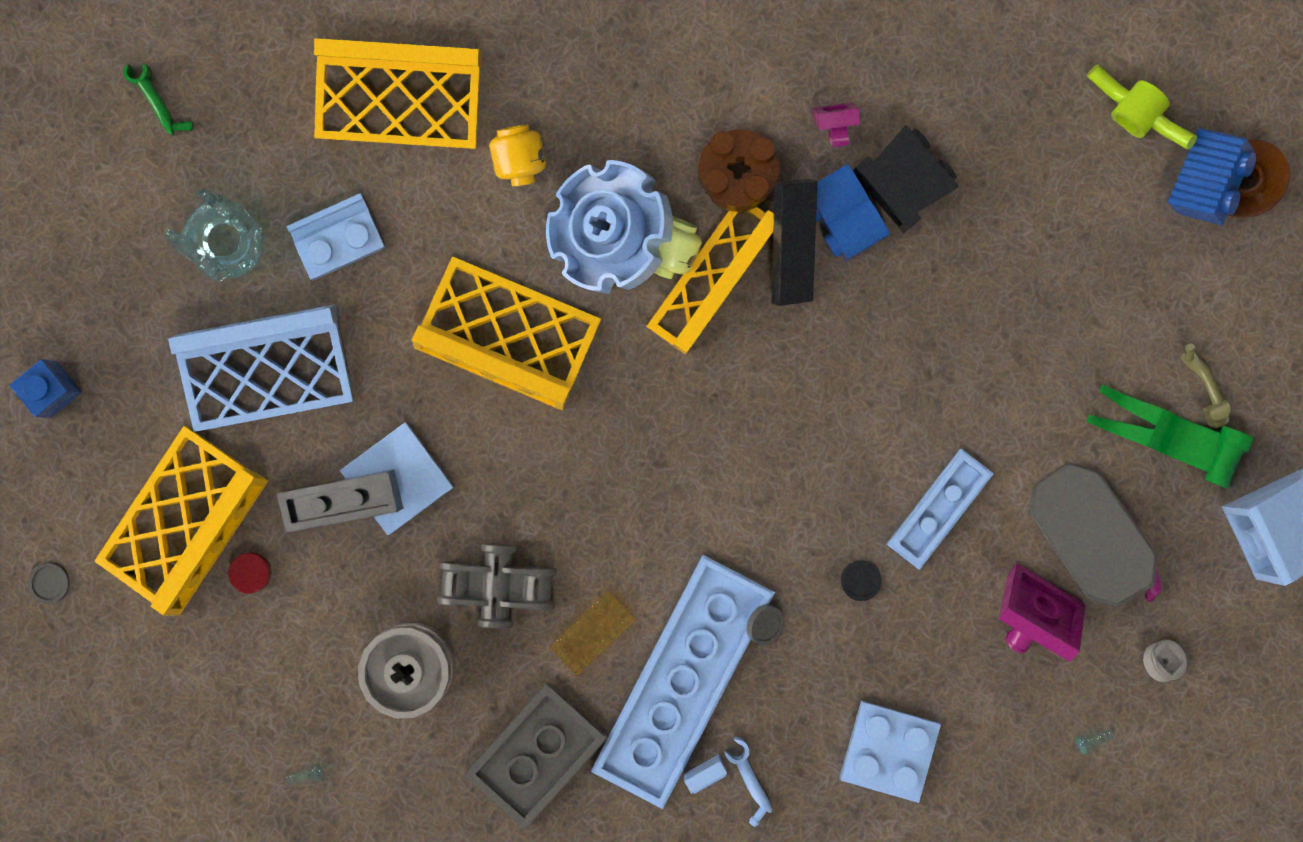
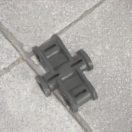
(511, 586)

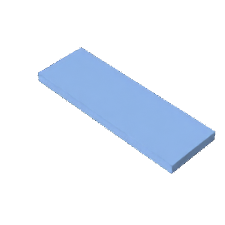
(681, 682)

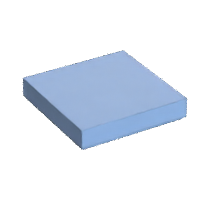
(415, 469)

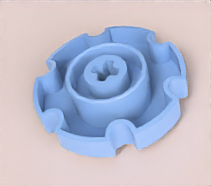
(637, 222)

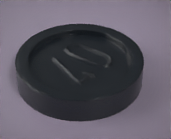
(861, 580)

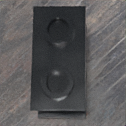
(906, 178)

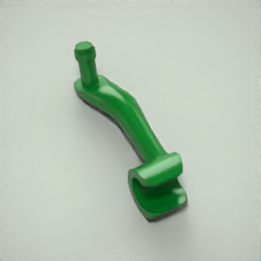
(155, 100)

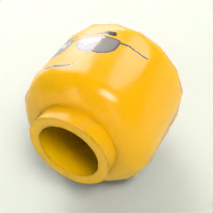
(517, 154)

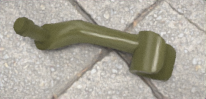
(1218, 412)

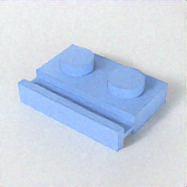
(336, 237)

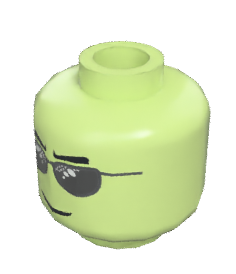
(681, 251)

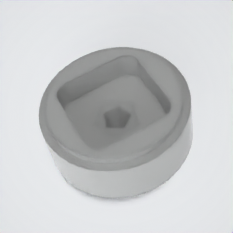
(1165, 660)

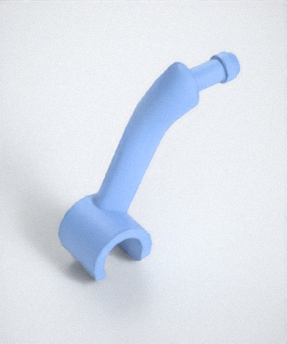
(750, 781)

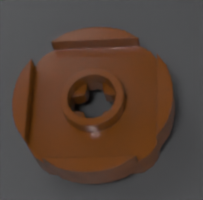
(726, 150)

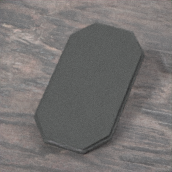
(1093, 535)

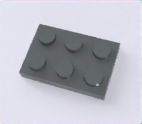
(535, 755)

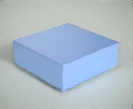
(705, 774)

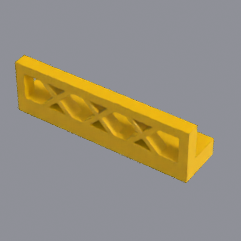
(723, 286)

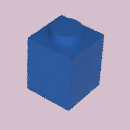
(45, 388)

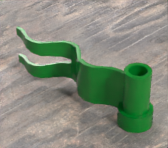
(1179, 438)

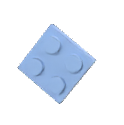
(890, 751)

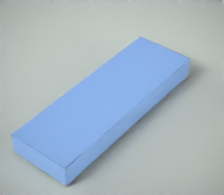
(940, 509)

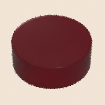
(249, 573)

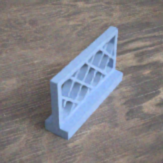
(255, 333)

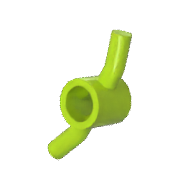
(1141, 108)

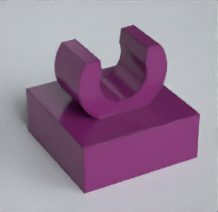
(836, 119)

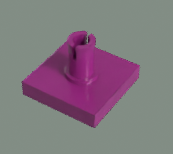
(1041, 614)

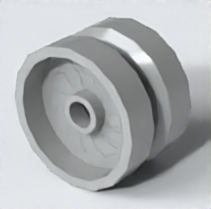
(387, 684)

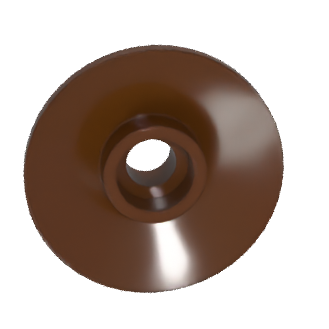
(1273, 181)

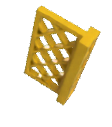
(396, 57)
(495, 366)
(204, 546)

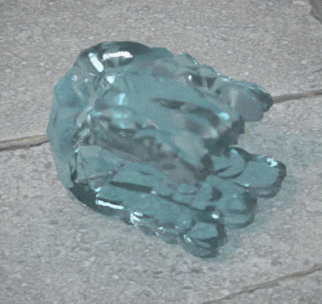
(194, 239)

